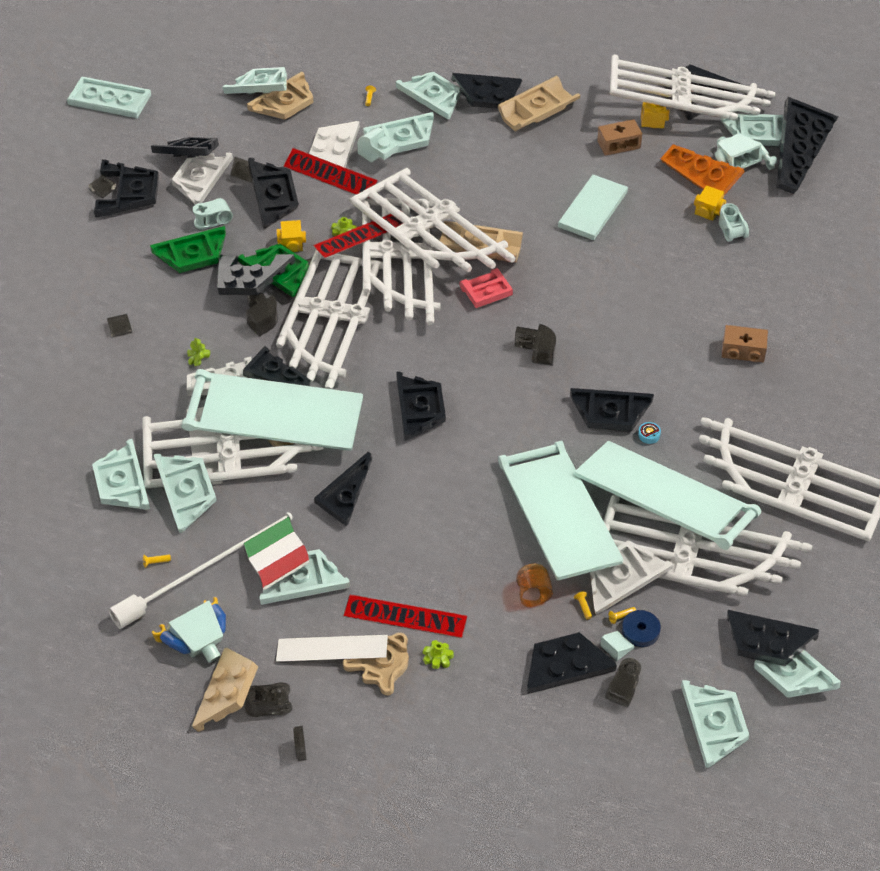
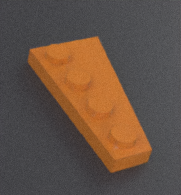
(701, 169)

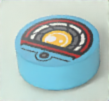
(649, 432)

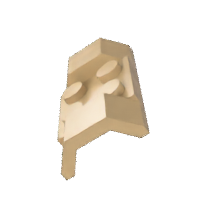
(536, 104)
(513, 239)

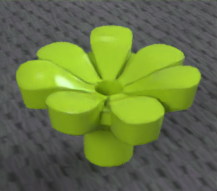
(343, 225)
(197, 353)
(438, 654)

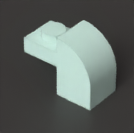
(376, 145)

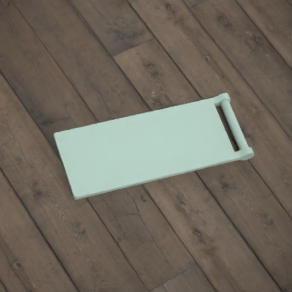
(275, 411)
(667, 493)
(560, 512)

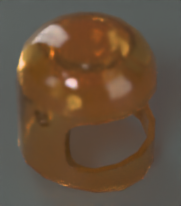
(534, 576)

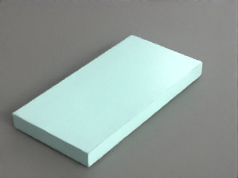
(109, 97)
(593, 207)

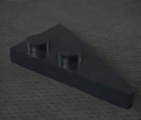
(342, 494)

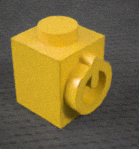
(653, 115)
(709, 203)
(291, 235)

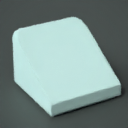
(616, 645)

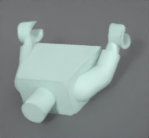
(742, 152)

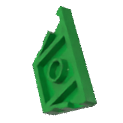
(191, 250)
(292, 277)

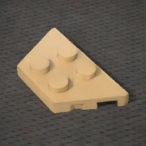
(284, 103)
(226, 689)

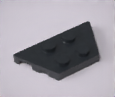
(486, 90)
(187, 146)
(273, 191)
(419, 405)
(610, 408)
(768, 638)
(566, 661)

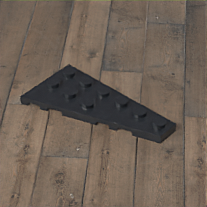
(801, 140)

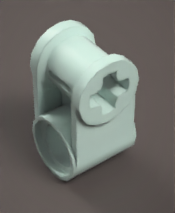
(212, 213)
(732, 222)

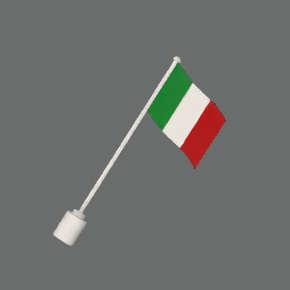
(271, 551)

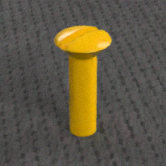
(370, 90)
(155, 559)
(580, 596)
(613, 617)

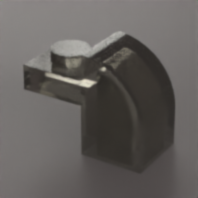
(262, 314)
(540, 341)

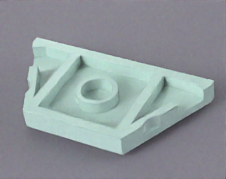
(259, 80)
(432, 92)
(761, 127)
(408, 132)
(121, 479)
(186, 487)
(312, 579)
(799, 677)
(716, 720)

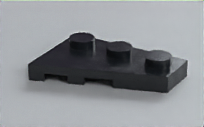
(270, 368)

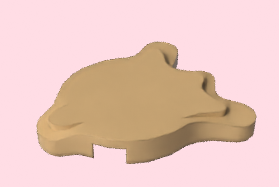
(383, 670)

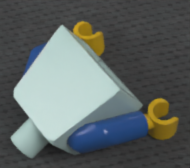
(196, 631)

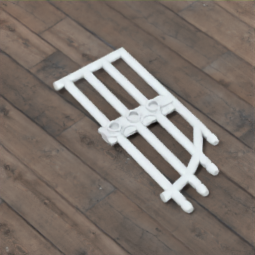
(682, 90)
(428, 219)
(389, 250)
(335, 310)
(227, 454)
(798, 481)
(689, 542)

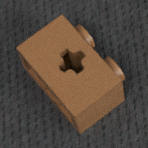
(619, 137)
(744, 343)

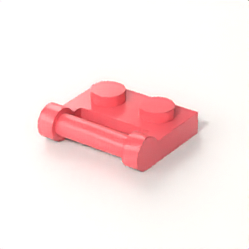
(486, 288)

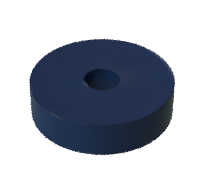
(642, 619)

